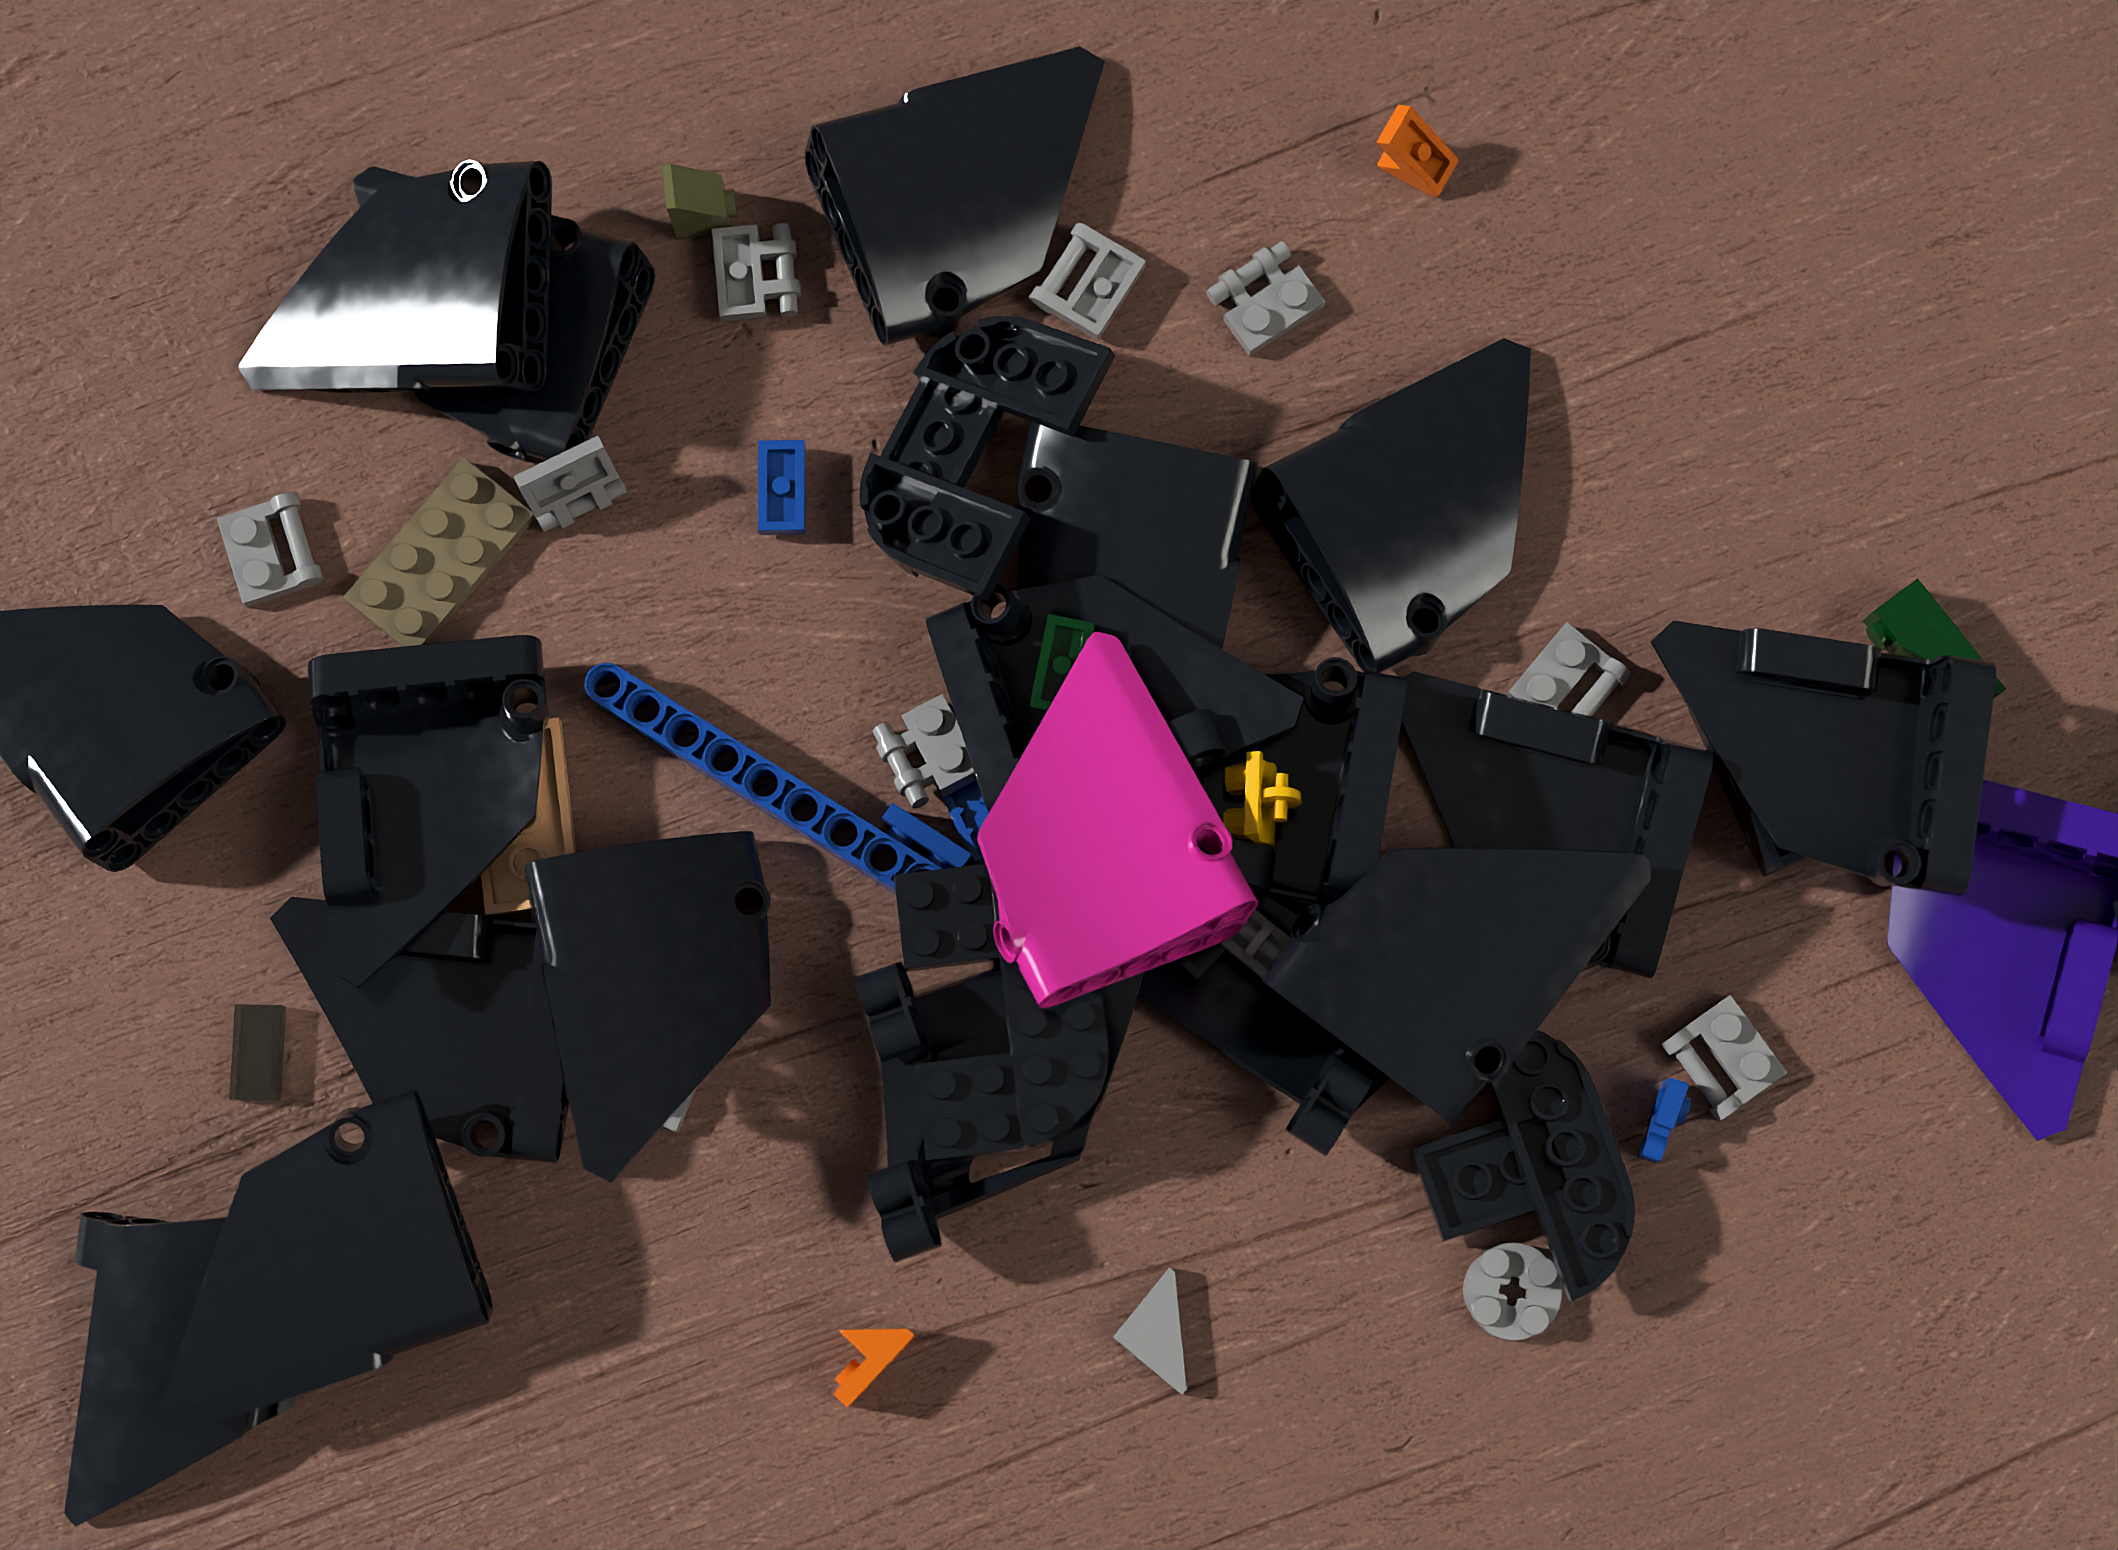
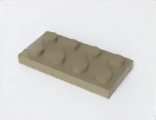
(440, 556)

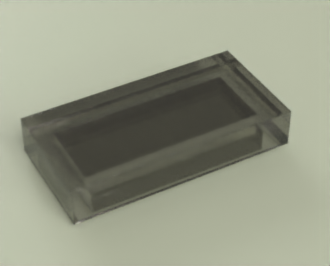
(257, 1052)

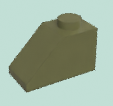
(696, 201)

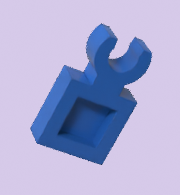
(1669, 1108)

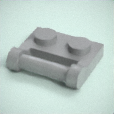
(1099, 289)
(256, 555)
(1563, 665)
(1735, 1048)

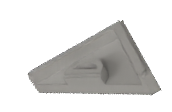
(1155, 1332)

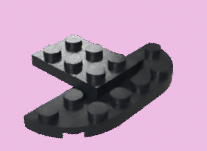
(1543, 1157)

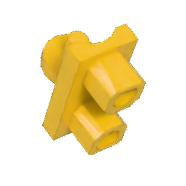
(1265, 799)

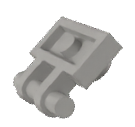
(740, 273)
(1272, 310)
(570, 484)
(940, 742)

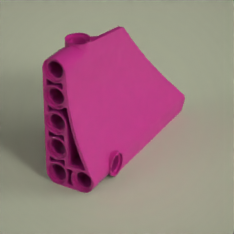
(1105, 841)

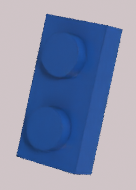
(782, 487)
(912, 831)

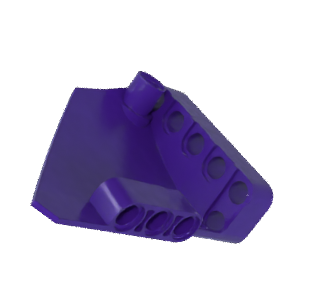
(2024, 950)

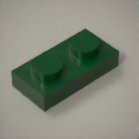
(1059, 650)

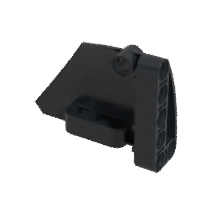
(1343, 768)
(647, 977)

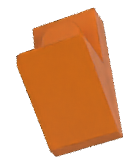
(1415, 152)
(880, 1349)

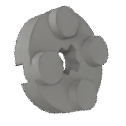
(1535, 1275)

